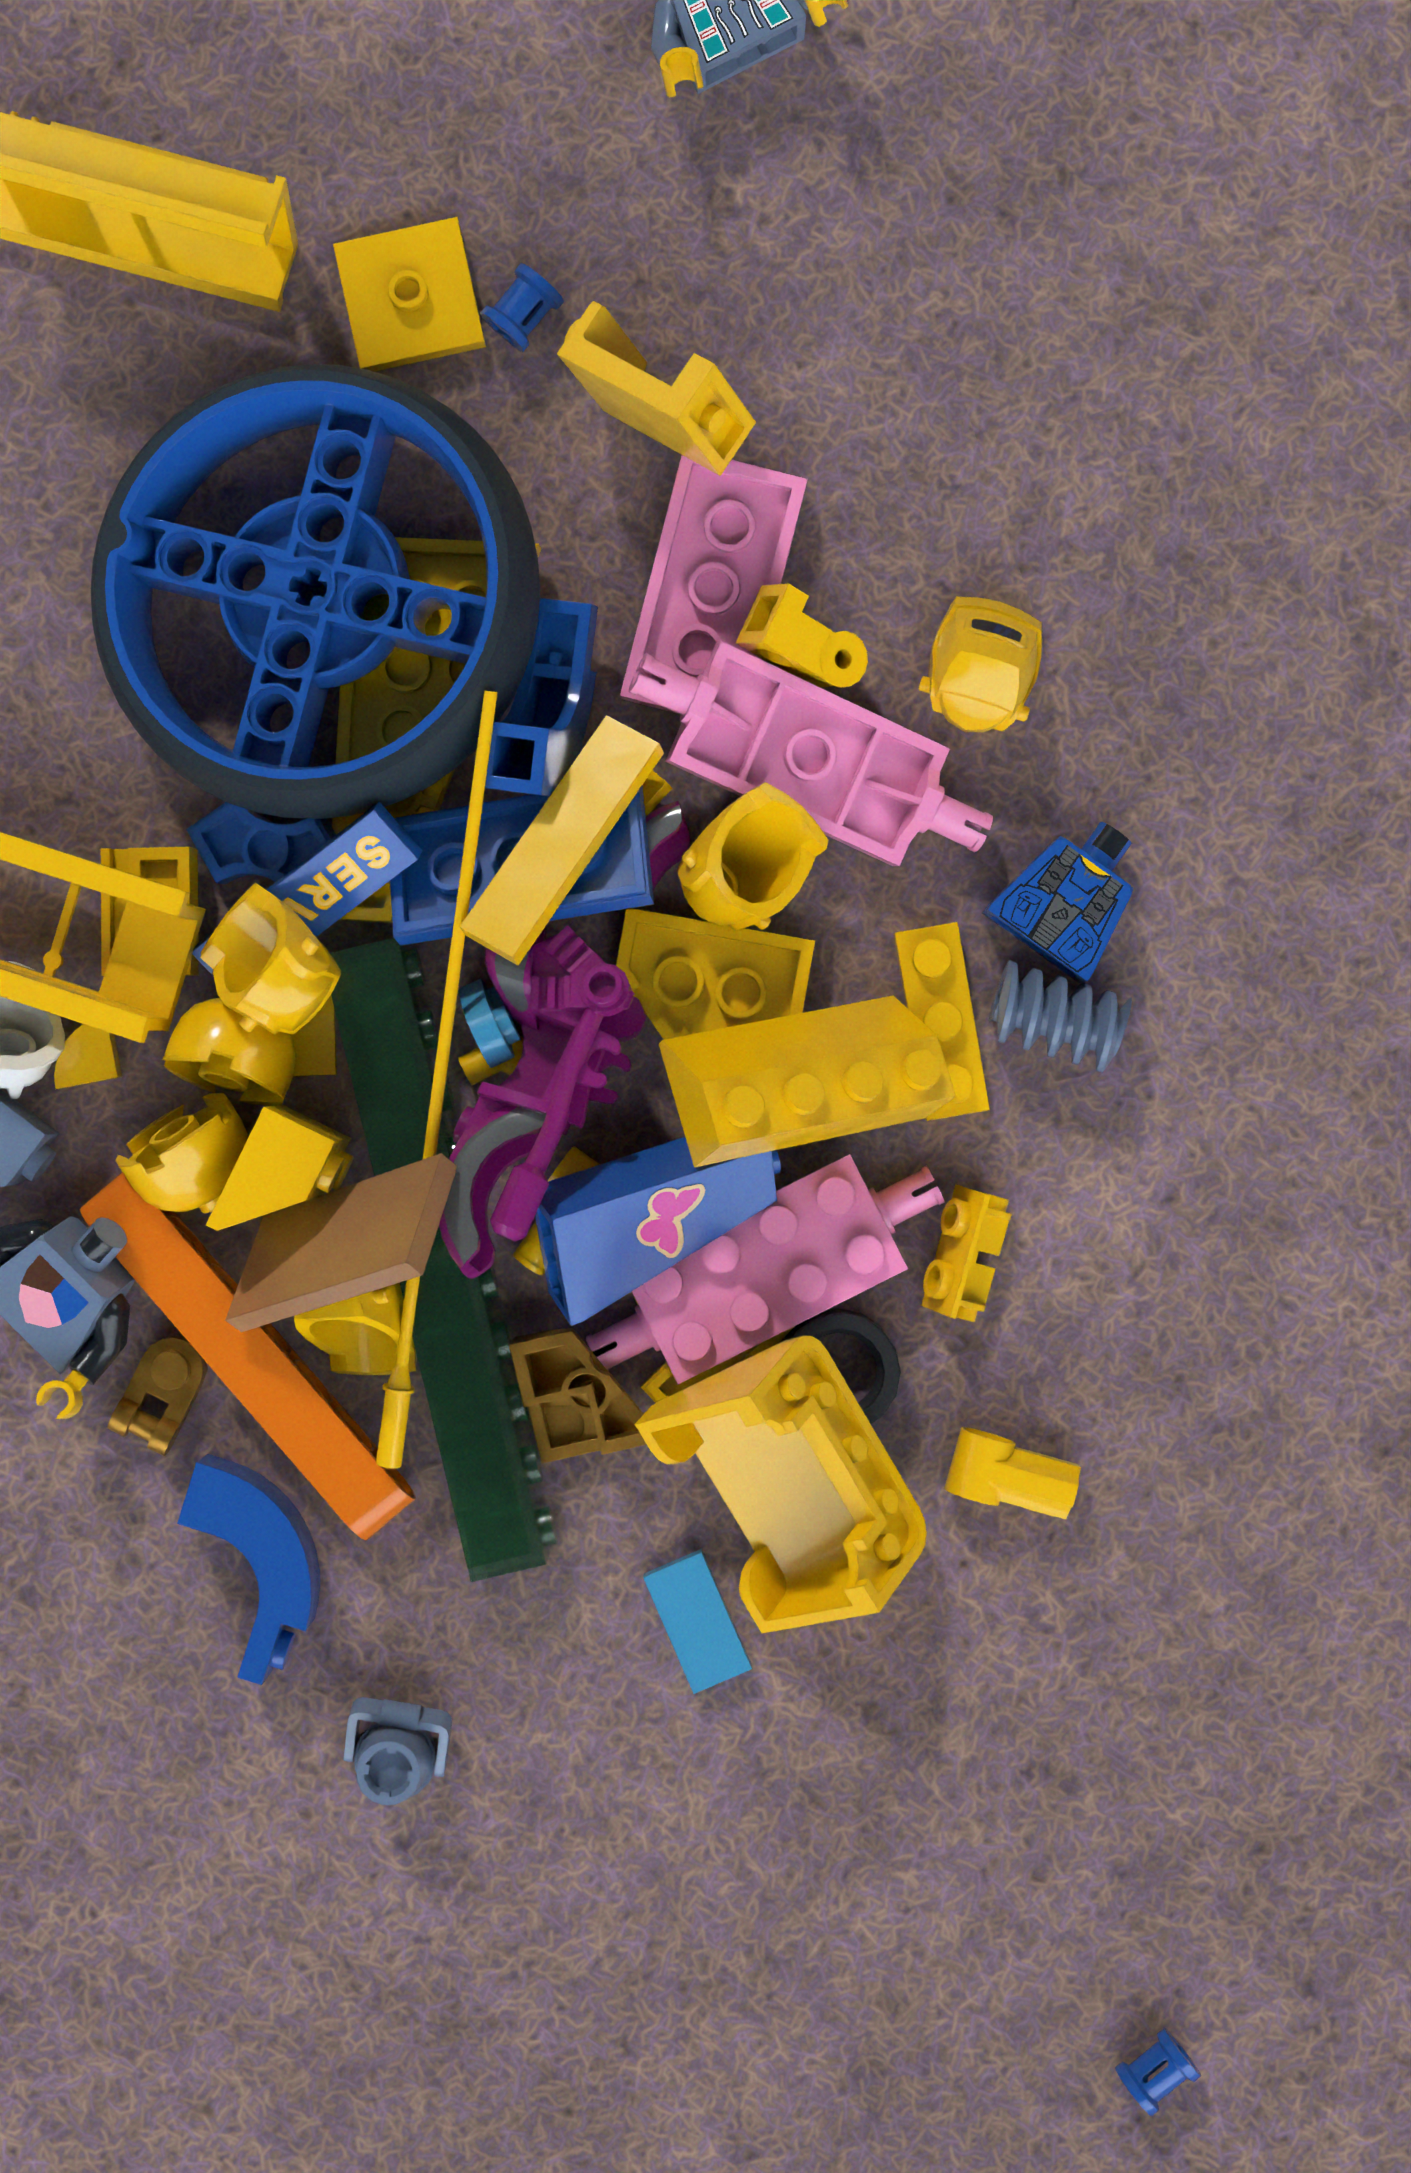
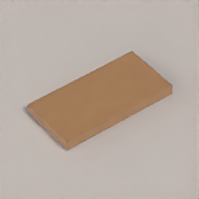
(343, 1243)

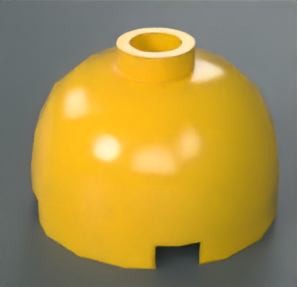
(215, 1050)
(187, 1158)

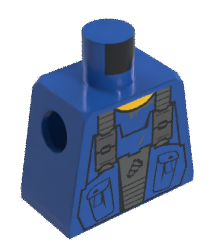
(1067, 901)

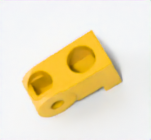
(798, 643)

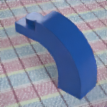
(551, 704)
(275, 1540)

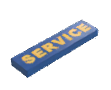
(343, 871)

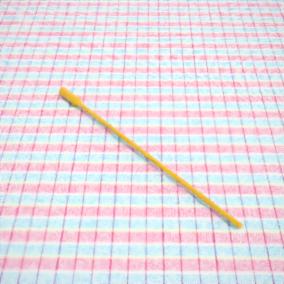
(399, 1388)

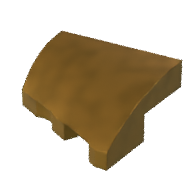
(572, 1397)

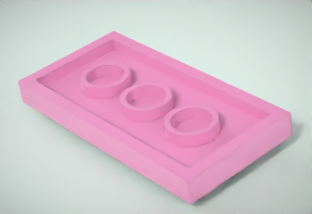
(711, 559)

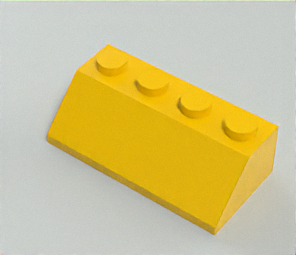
(804, 1078)

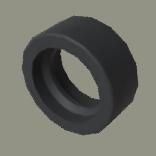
(871, 1333)

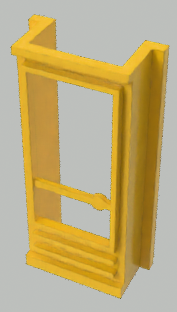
(145, 211)
(145, 960)

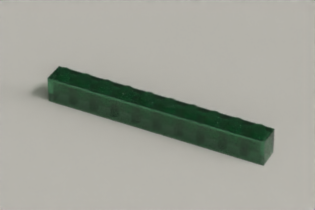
(454, 1324)

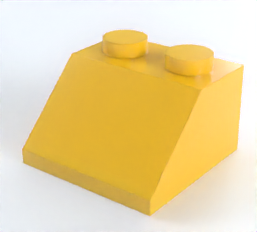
(280, 1166)

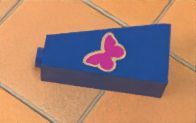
(640, 1216)

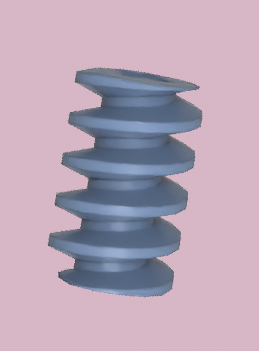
(1059, 1017)

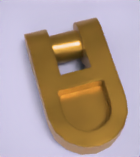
(171, 1373)

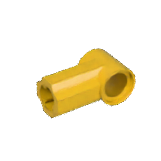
(994, 1470)

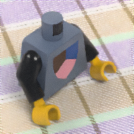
(66, 1298)

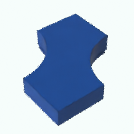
(244, 843)

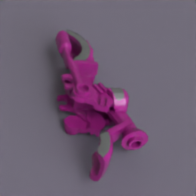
(572, 1029)

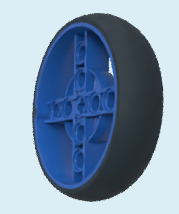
(146, 550)

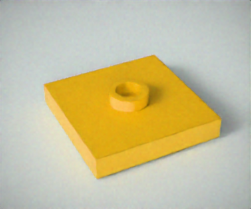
(409, 295)

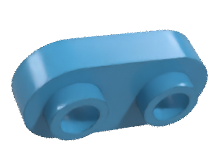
(489, 1022)

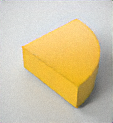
(87, 1058)

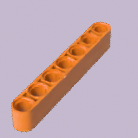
(253, 1363)

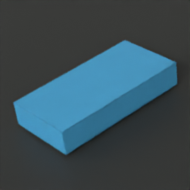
(697, 1621)

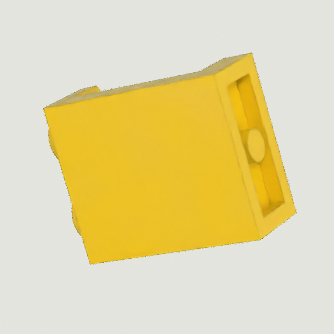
(693, 416)

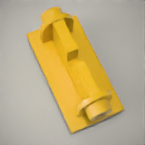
(954, 1280)

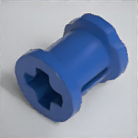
(522, 307)
(1178, 2070)

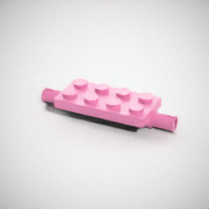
(844, 764)
(771, 1271)

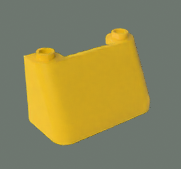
(801, 1481)

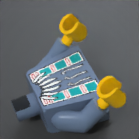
(724, 37)

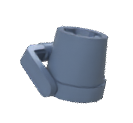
(397, 1749)

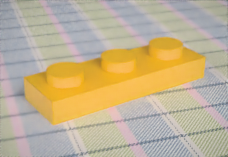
(940, 997)

